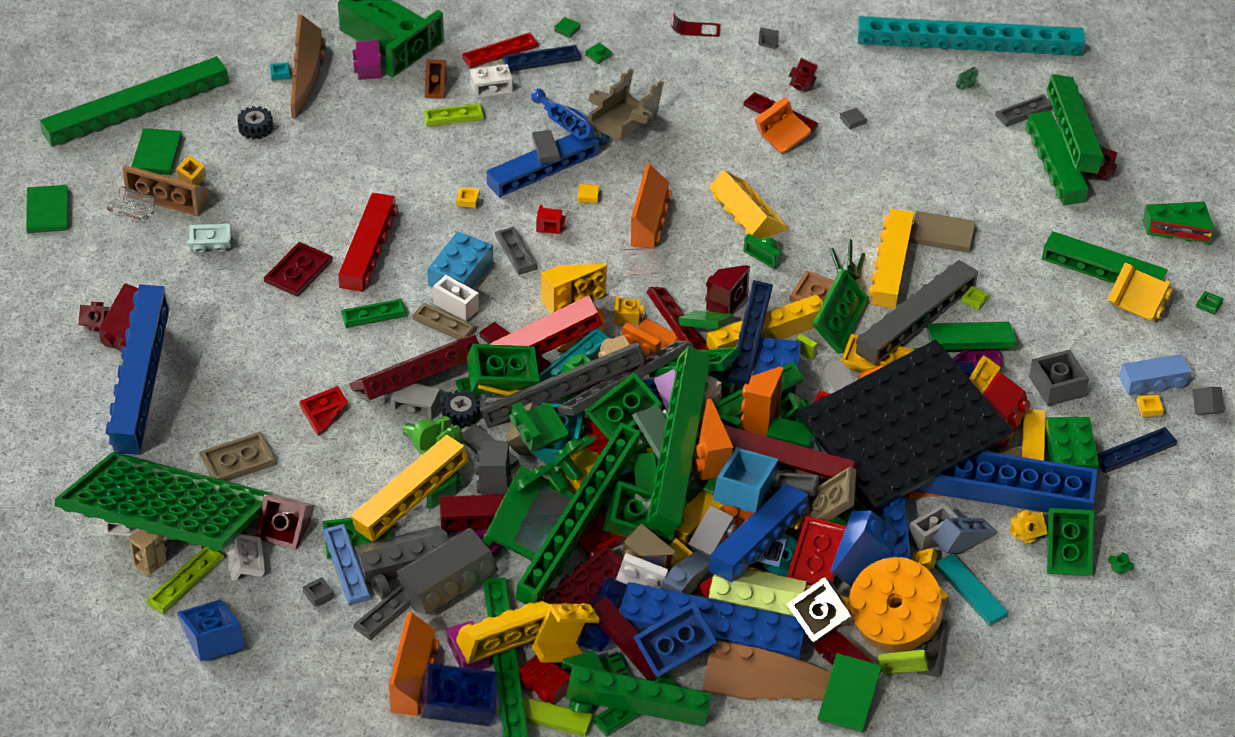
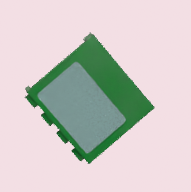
(527, 516)

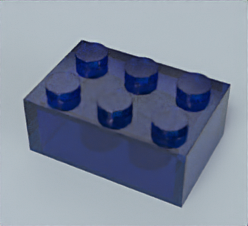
(458, 694)

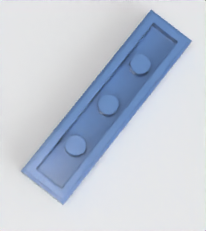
(346, 564)

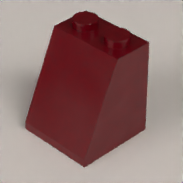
(116, 321)

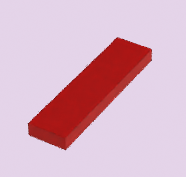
(498, 50)

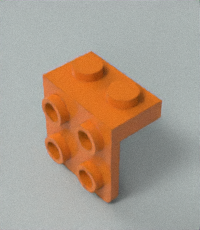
(782, 126)
(649, 336)

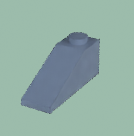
(962, 533)
(687, 574)

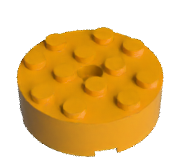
(893, 582)

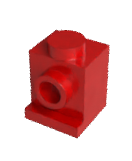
(550, 220)

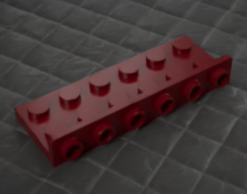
(415, 368)
(584, 581)

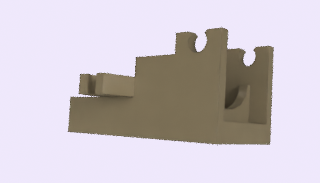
(619, 112)

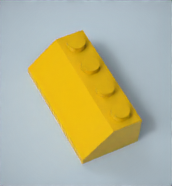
(746, 206)
(501, 632)

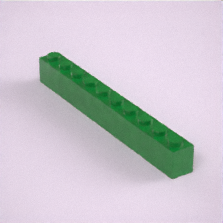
(134, 101)
(679, 441)
(578, 515)

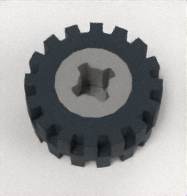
(255, 122)
(461, 408)

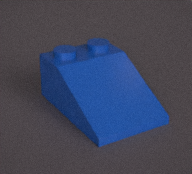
(862, 544)
(211, 630)

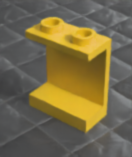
(1140, 293)
(561, 631)

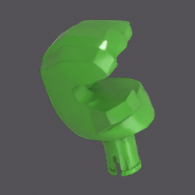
(429, 432)

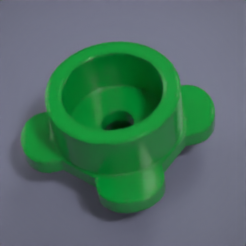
(1118, 567)

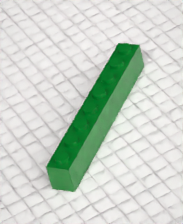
(1075, 124)

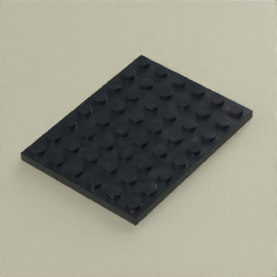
(906, 424)

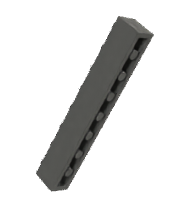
(916, 312)

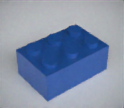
(777, 353)
(675, 639)

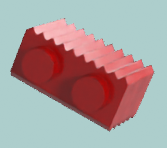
(544, 679)

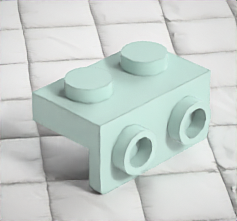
(209, 237)

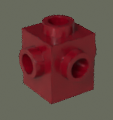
(803, 75)
(1109, 166)
(88, 314)

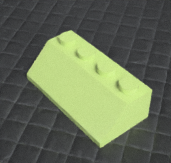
(758, 591)

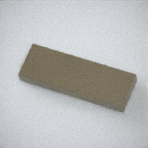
(443, 322)

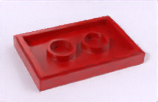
(816, 551)

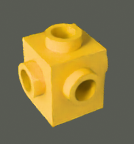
(1028, 526)

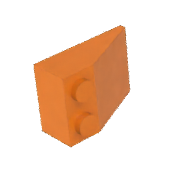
(713, 445)

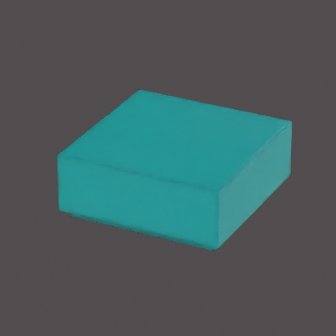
(280, 71)

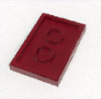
(298, 269)

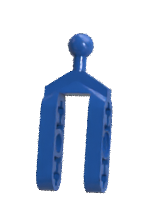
(563, 116)

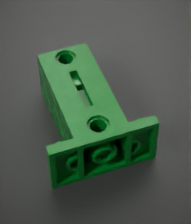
(400, 32)

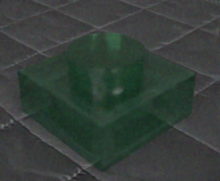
(967, 78)

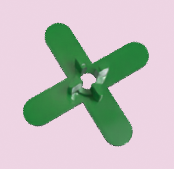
(564, 462)

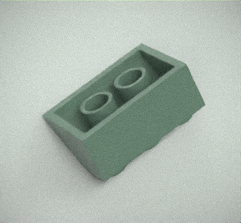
(652, 425)

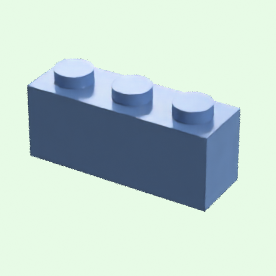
(1155, 374)

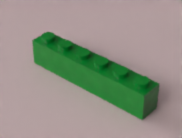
(1056, 159)
(1094, 259)
(638, 696)

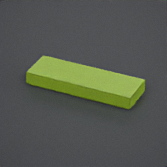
(453, 115)

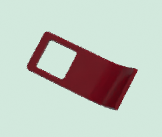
(691, 28)

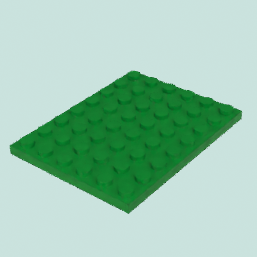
(164, 501)

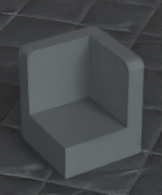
(1208, 400)

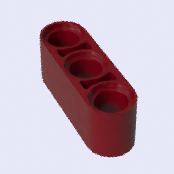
(835, 644)

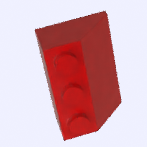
(1008, 401)

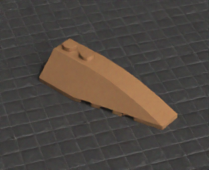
(306, 62)
(760, 673)

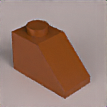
(435, 78)

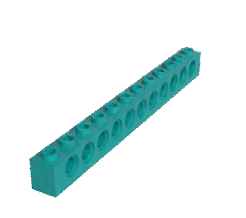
(971, 36)

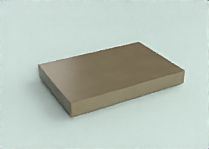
(942, 231)
(238, 457)
(833, 496)

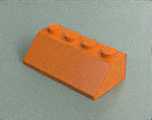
(649, 209)
(761, 401)
(413, 654)

